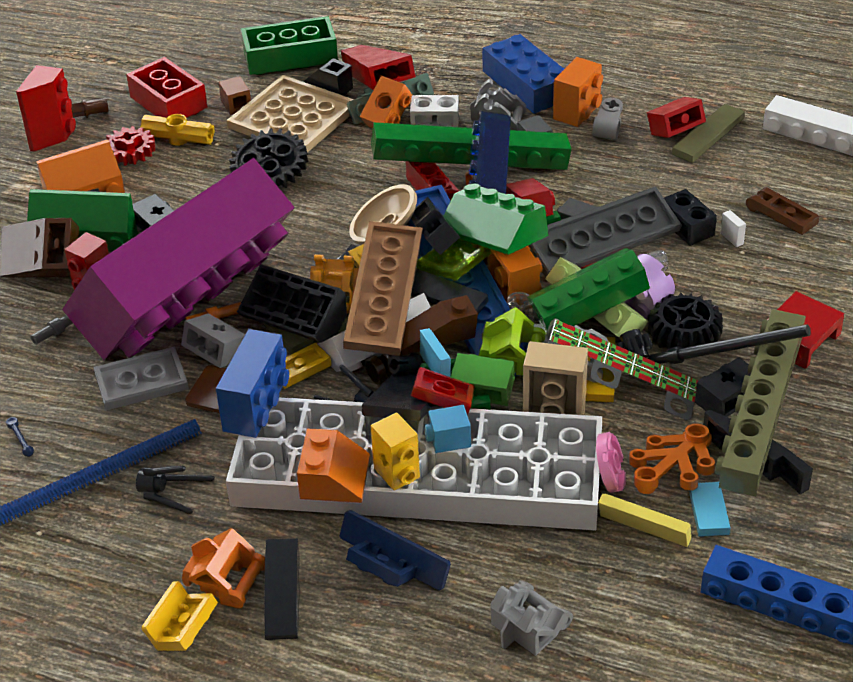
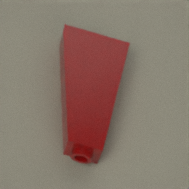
(372, 63)

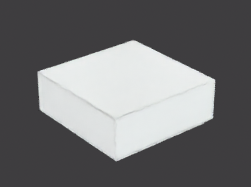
(733, 228)

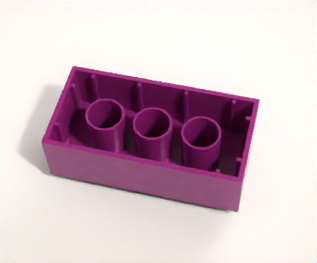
(179, 262)

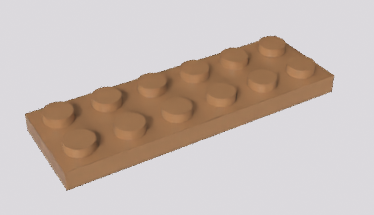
(383, 289)

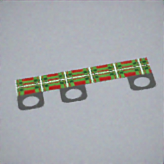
(619, 359)

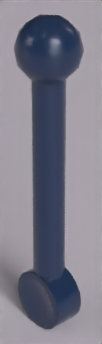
(12, 423)

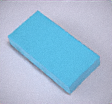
(434, 353)
(709, 510)

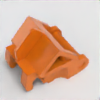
(215, 559)

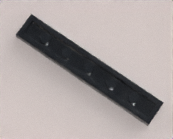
(439, 289)

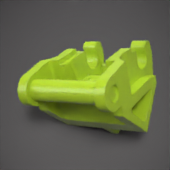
(504, 337)

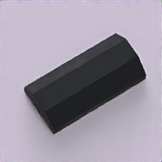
(294, 304)

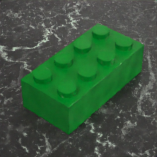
(289, 45)

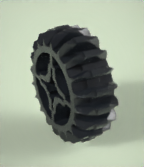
(685, 321)

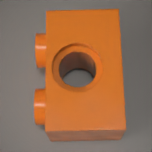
(386, 93)

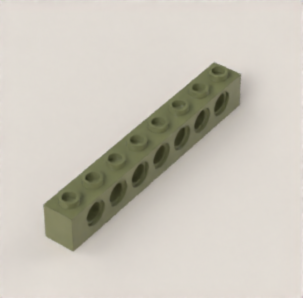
(758, 408)

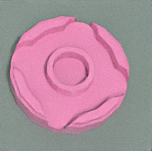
(609, 462)

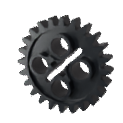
(277, 153)

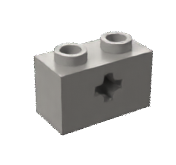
(211, 339)

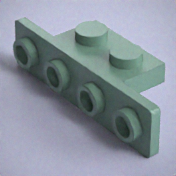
(418, 86)

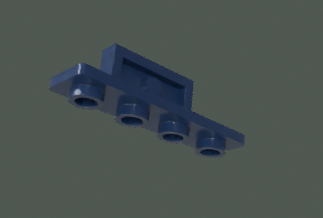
(390, 554)

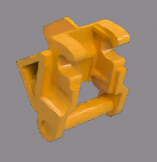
(336, 273)

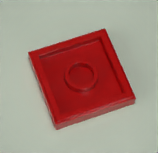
(442, 390)

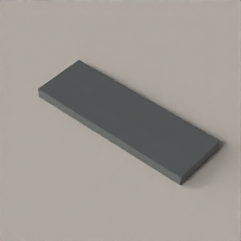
(607, 230)

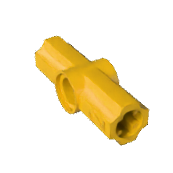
(178, 129)

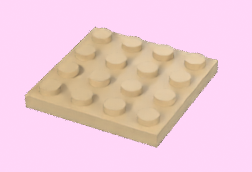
(293, 107)

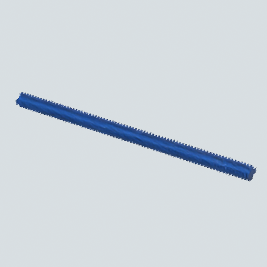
(97, 470)

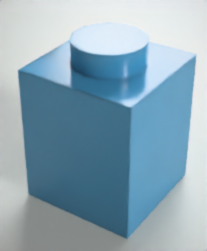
(448, 429)

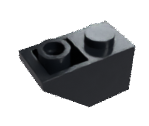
(333, 76)

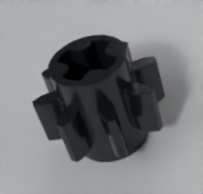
(635, 342)

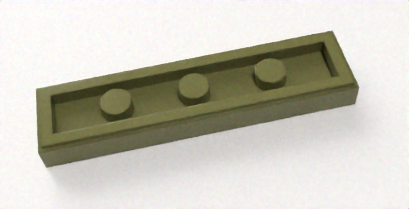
(708, 133)

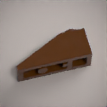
(449, 321)

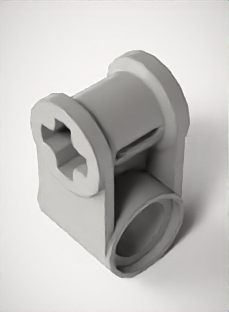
(608, 120)

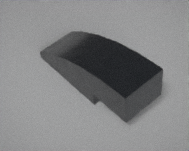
(435, 226)
(281, 589)

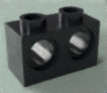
(696, 218)

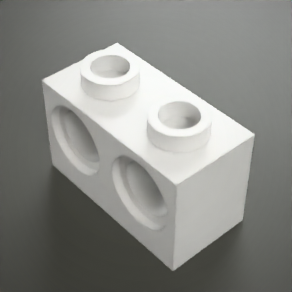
(435, 110)

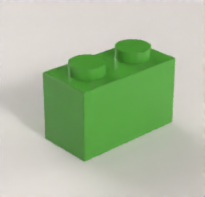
(487, 375)

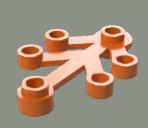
(694, 437)

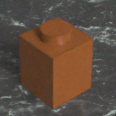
(234, 94)

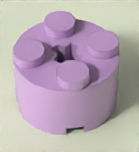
(659, 287)

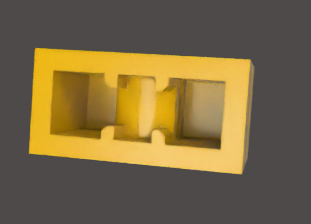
(395, 451)

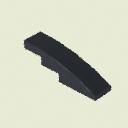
(779, 460)

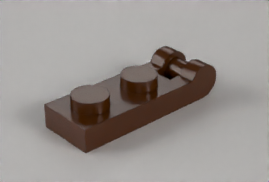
(782, 210)

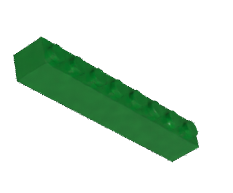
(453, 146)

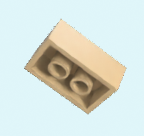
(555, 379)

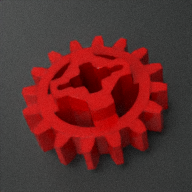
(131, 145)

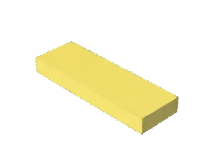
(645, 519)

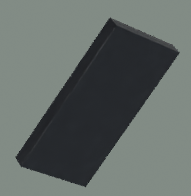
(395, 397)

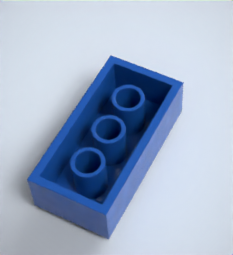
(522, 71)

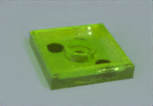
(454, 261)

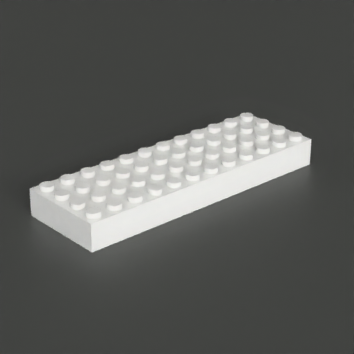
(515, 472)

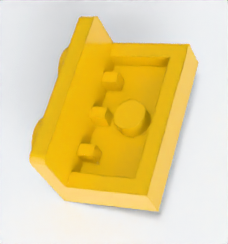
(178, 618)

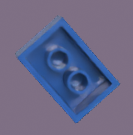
(252, 383)

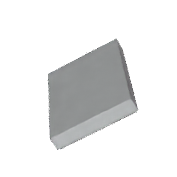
(140, 378)

